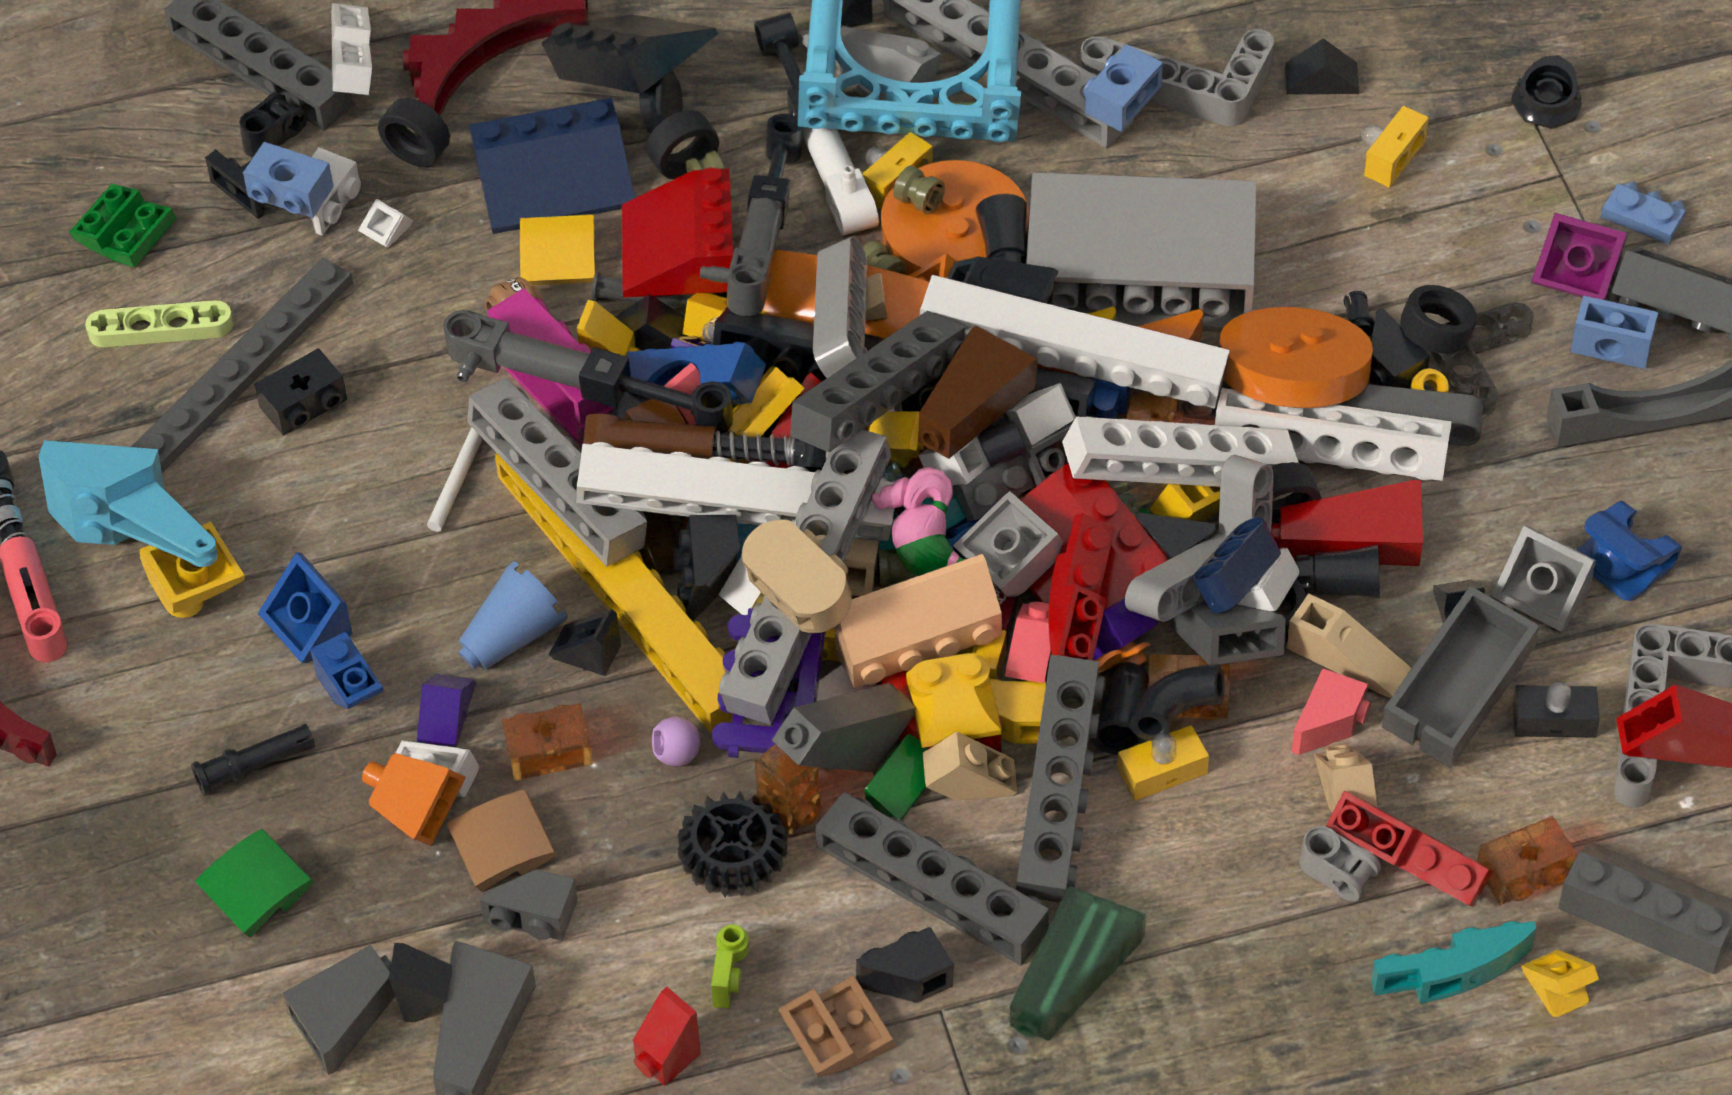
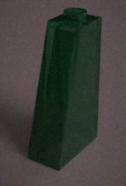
(1073, 960)

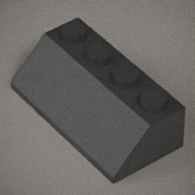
(1675, 290)
(1648, 906)

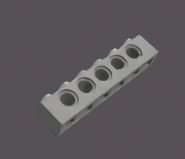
(551, 469)

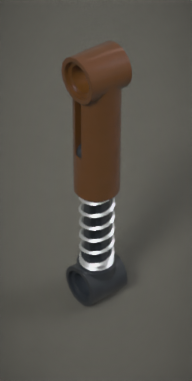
(700, 441)

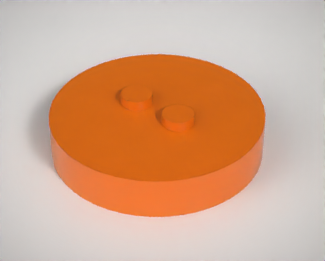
(954, 224)
(1296, 357)

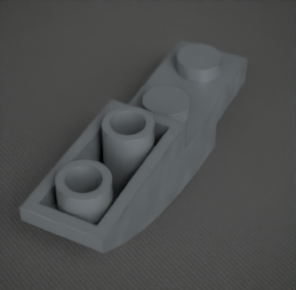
(1013, 476)

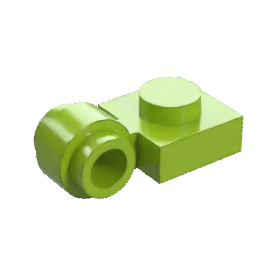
(731, 947)

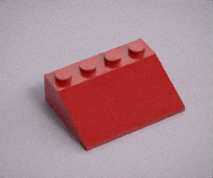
(676, 233)
(1132, 548)

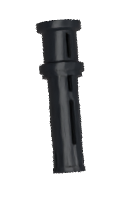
(234, 765)

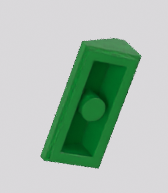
(899, 780)

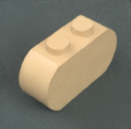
(797, 575)

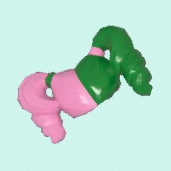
(921, 527)

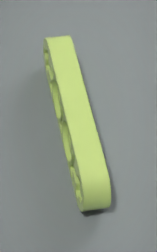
(159, 329)

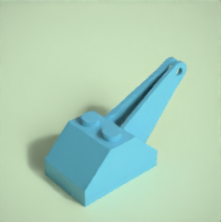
(119, 494)

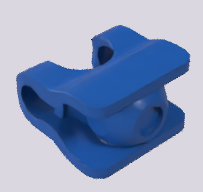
(1623, 559)

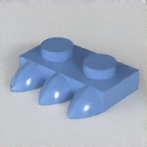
(1644, 212)

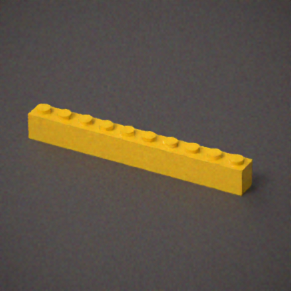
(643, 609)

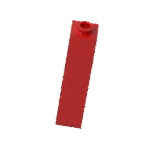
(1355, 520)
(1679, 728)

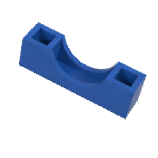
(728, 363)

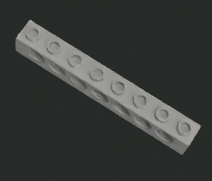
(1042, 74)
(762, 695)

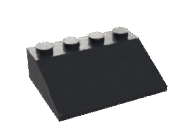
(623, 50)

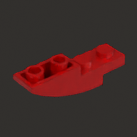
(1075, 589)
(1409, 848)

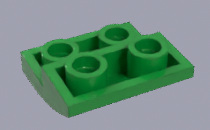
(122, 225)
(254, 881)

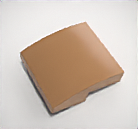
(501, 839)
(836, 1027)

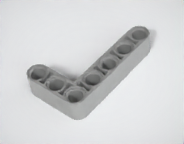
(1196, 90)
(840, 306)
(1170, 587)
(1670, 660)

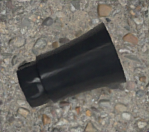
(1003, 227)
(1341, 572)
(1120, 698)

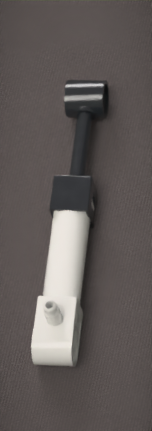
(844, 185)

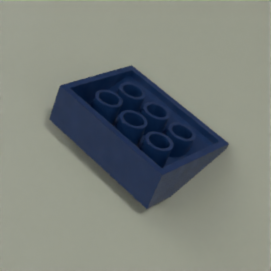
(552, 164)

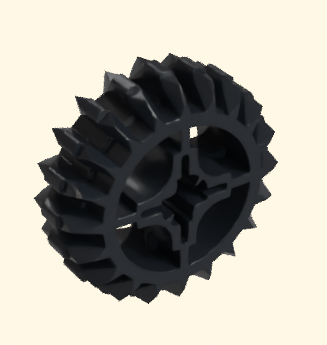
(732, 859)

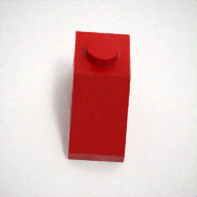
(667, 1038)

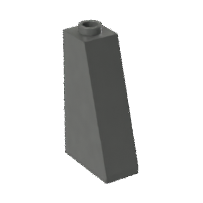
(847, 729)
(479, 1017)

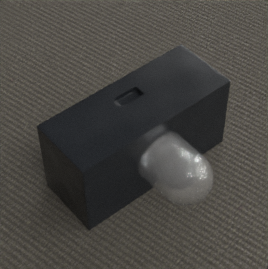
(1556, 711)

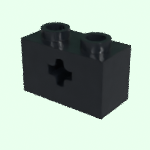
(301, 391)

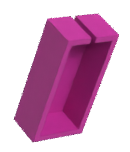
(560, 401)

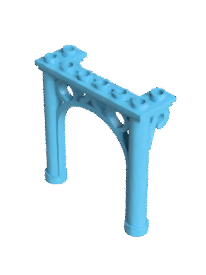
(908, 104)

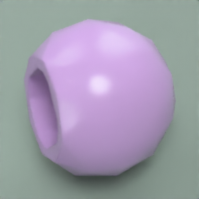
(676, 741)

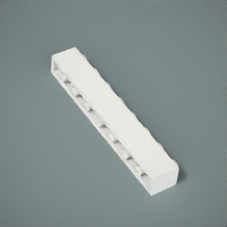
(1086, 342)
(702, 486)

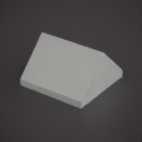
(1545, 579)

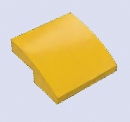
(557, 249)
(770, 400)

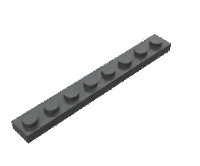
(245, 361)

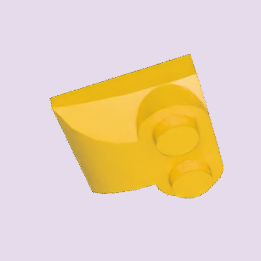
(186, 586)
(953, 697)

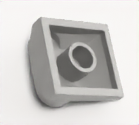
(1014, 544)

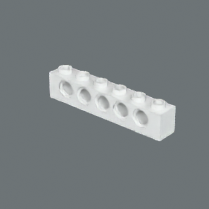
(1351, 429)
(1167, 450)

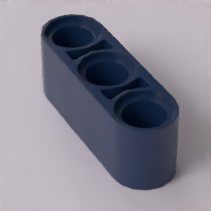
(1236, 565)

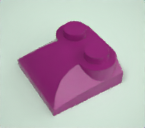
(1579, 257)

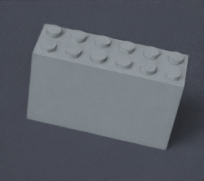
(1146, 245)

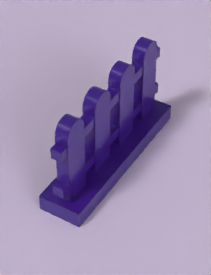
(757, 738)

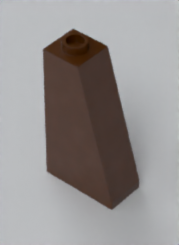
(975, 391)

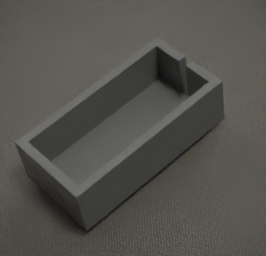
(1460, 676)

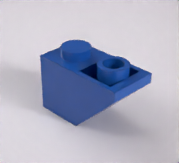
(344, 672)

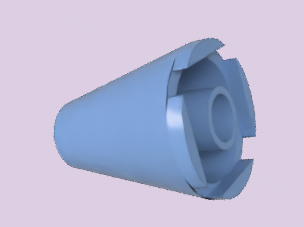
(509, 619)

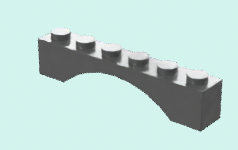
(1597, 413)

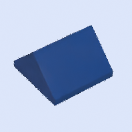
(304, 609)

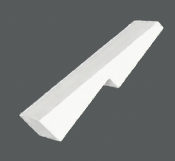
(351, 49)

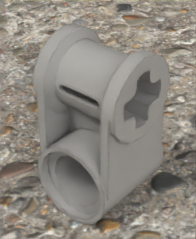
(1339, 865)

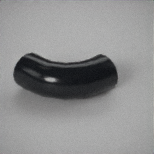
(1174, 695)

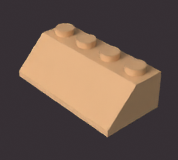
(918, 621)

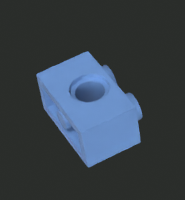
(1123, 87)
(288, 180)
(1614, 332)

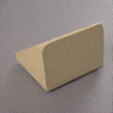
(875, 298)

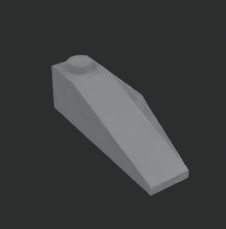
(887, 56)

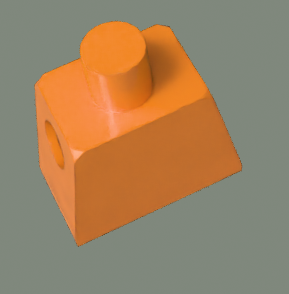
(413, 794)

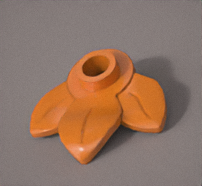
(1128, 653)

